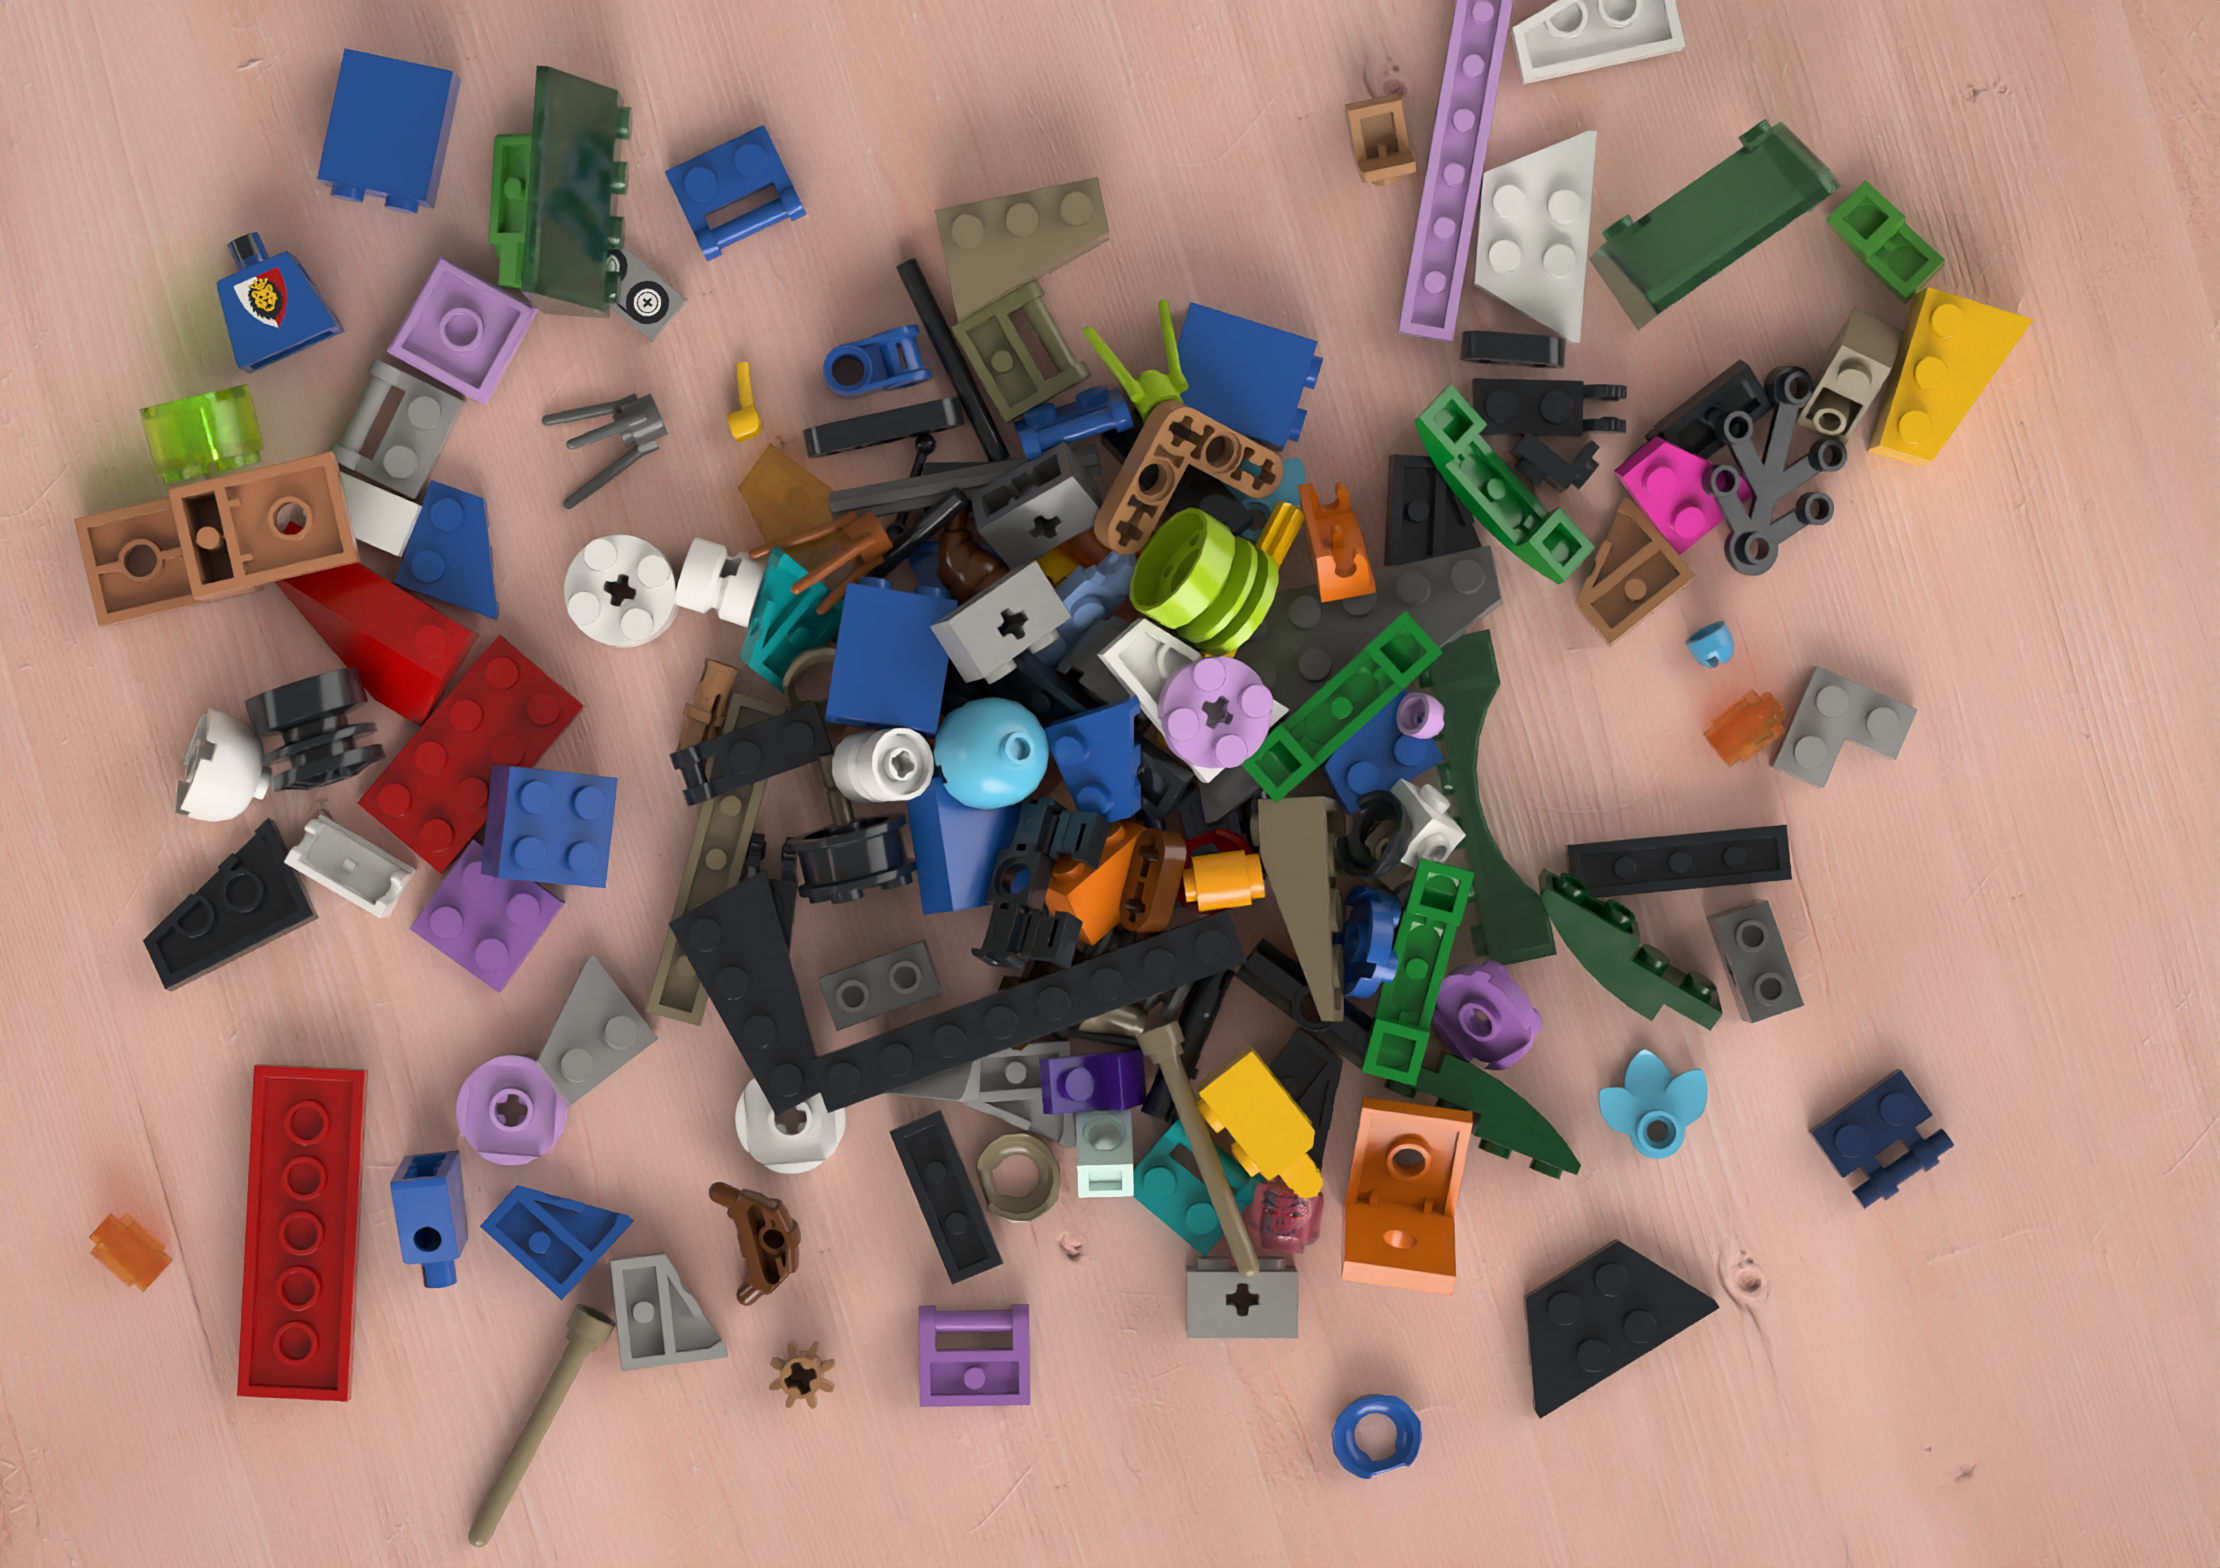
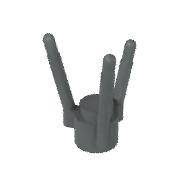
(635, 421)

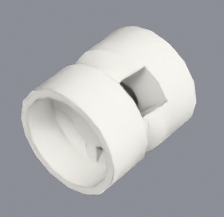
(720, 582)
(883, 765)

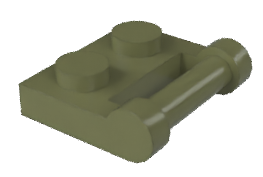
(1004, 360)

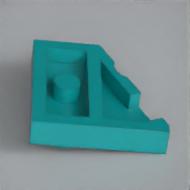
(784, 621)

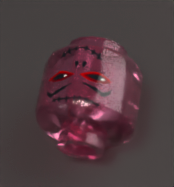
(1283, 1218)

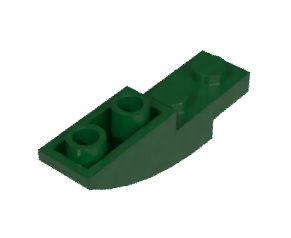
(1607, 946)
(1501, 1116)

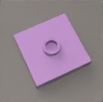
(462, 330)

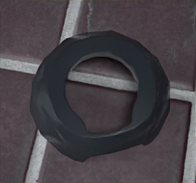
(1351, 849)

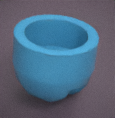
(1711, 644)

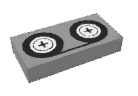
(645, 297)

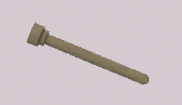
(1164, 1048)
(586, 1332)

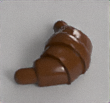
(963, 563)
(765, 1237)

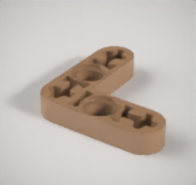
(1172, 457)

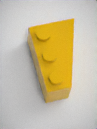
(1940, 371)

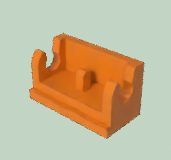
(1335, 545)

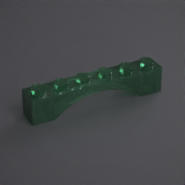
(1509, 913)

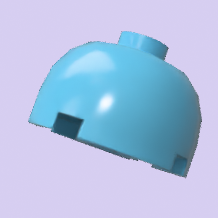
(991, 753)

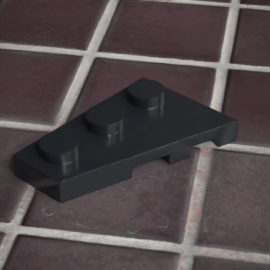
(233, 913)

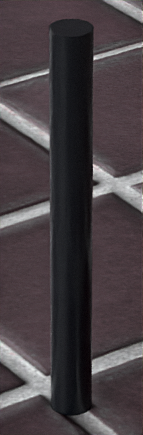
(952, 361)

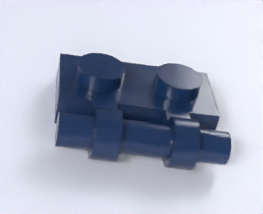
(1869, 1126)

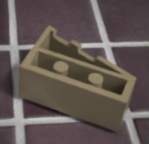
(1018, 239)

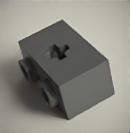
(1037, 506)
(1755, 961)
(880, 985)

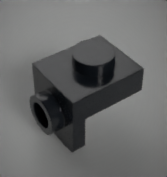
(1541, 463)

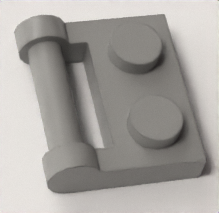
(413, 436)

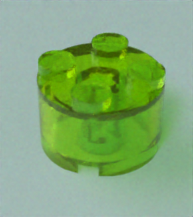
(202, 430)

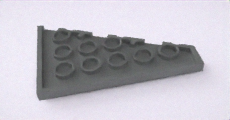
(1311, 641)

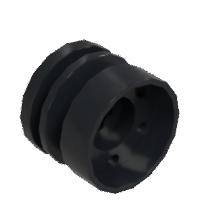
(315, 729)

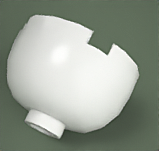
(221, 769)

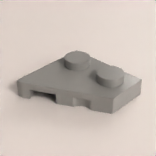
(592, 1035)
(1013, 1091)

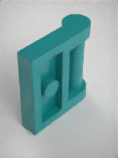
(1180, 1196)

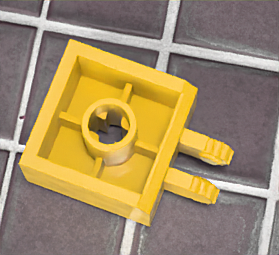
(1263, 1120)

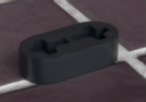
(1513, 349)

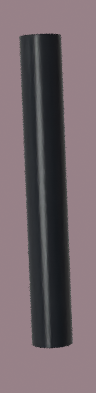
(920, 532)

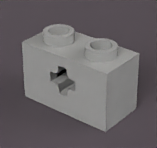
(971, 630)
(1269, 1316)

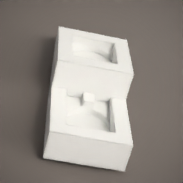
(379, 515)

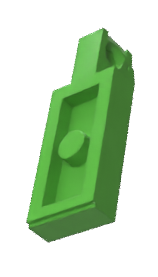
(509, 204)

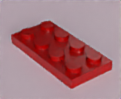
(441, 780)

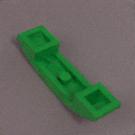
(1494, 493)
(1342, 707)
(1423, 948)

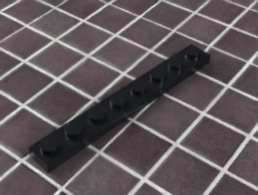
(1028, 1010)

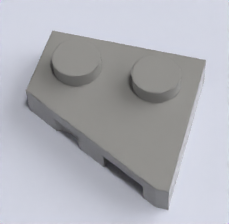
(658, 1315)

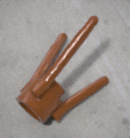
(861, 541)

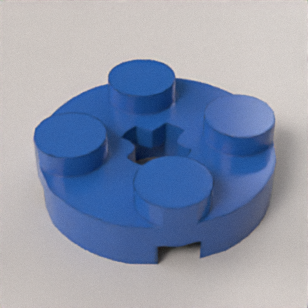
(1368, 940)

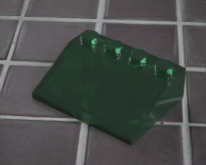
(575, 195)

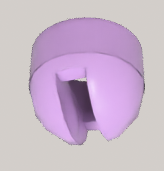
(1420, 705)

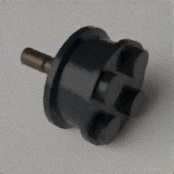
(851, 851)

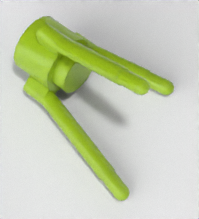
(1150, 386)

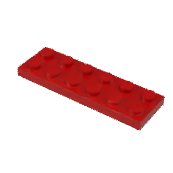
(302, 1232)

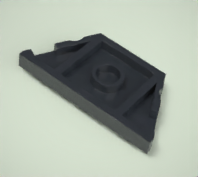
(1602, 1320)

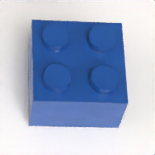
(549, 826)

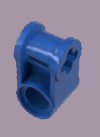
(880, 363)

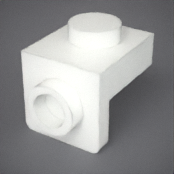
(1432, 826)

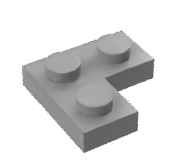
(1837, 711)

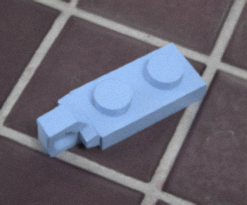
(1088, 596)

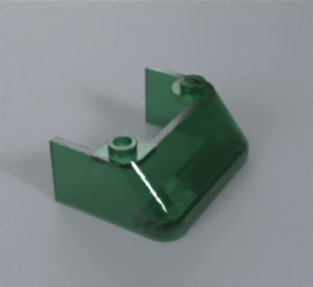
(1712, 221)

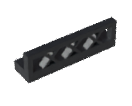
(1053, 697)

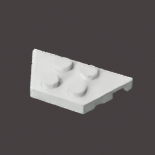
(1538, 233)

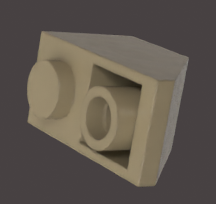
(1850, 376)

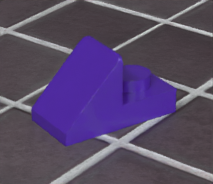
(1093, 1081)

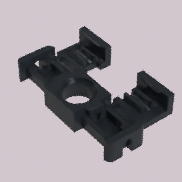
(1011, 925)

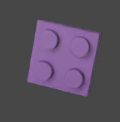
(486, 919)

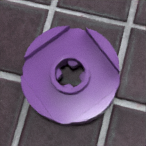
(1511, 1014)

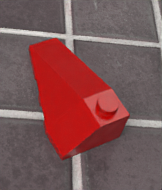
(393, 637)

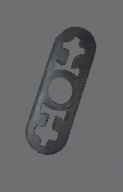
(883, 427)

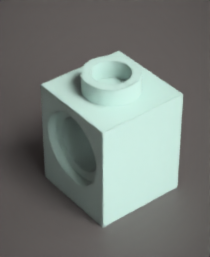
(1104, 1171)

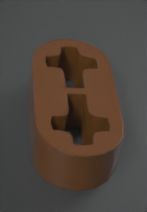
(1152, 881)

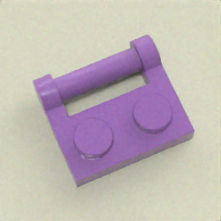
(974, 1374)

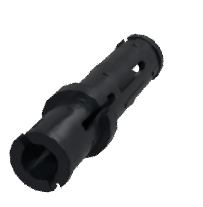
(1195, 1023)

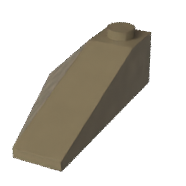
(1302, 865)

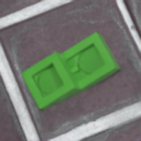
(1884, 242)

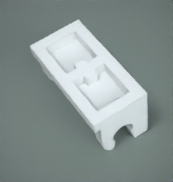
(351, 866)

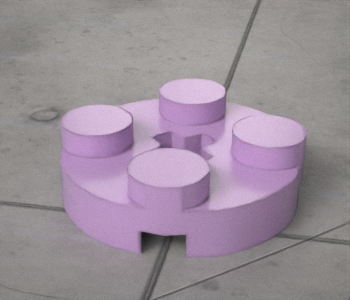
(1184, 722)
(488, 1129)

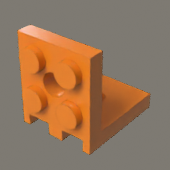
(1399, 1215)

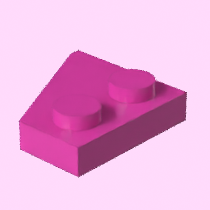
(1670, 491)

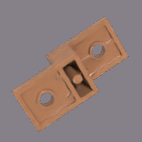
(217, 539)

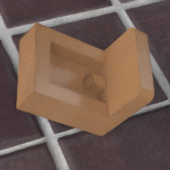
(1380, 140)

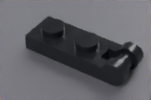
(753, 753)

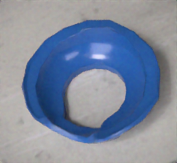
(1407, 1441)

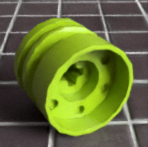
(1204, 582)

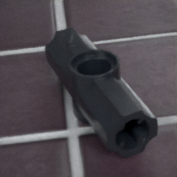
(1284, 986)

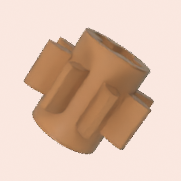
(796, 1389)

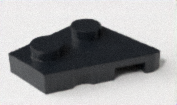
(1423, 513)
(1311, 1078)

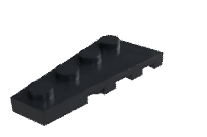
(749, 976)

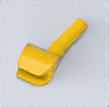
(746, 421)

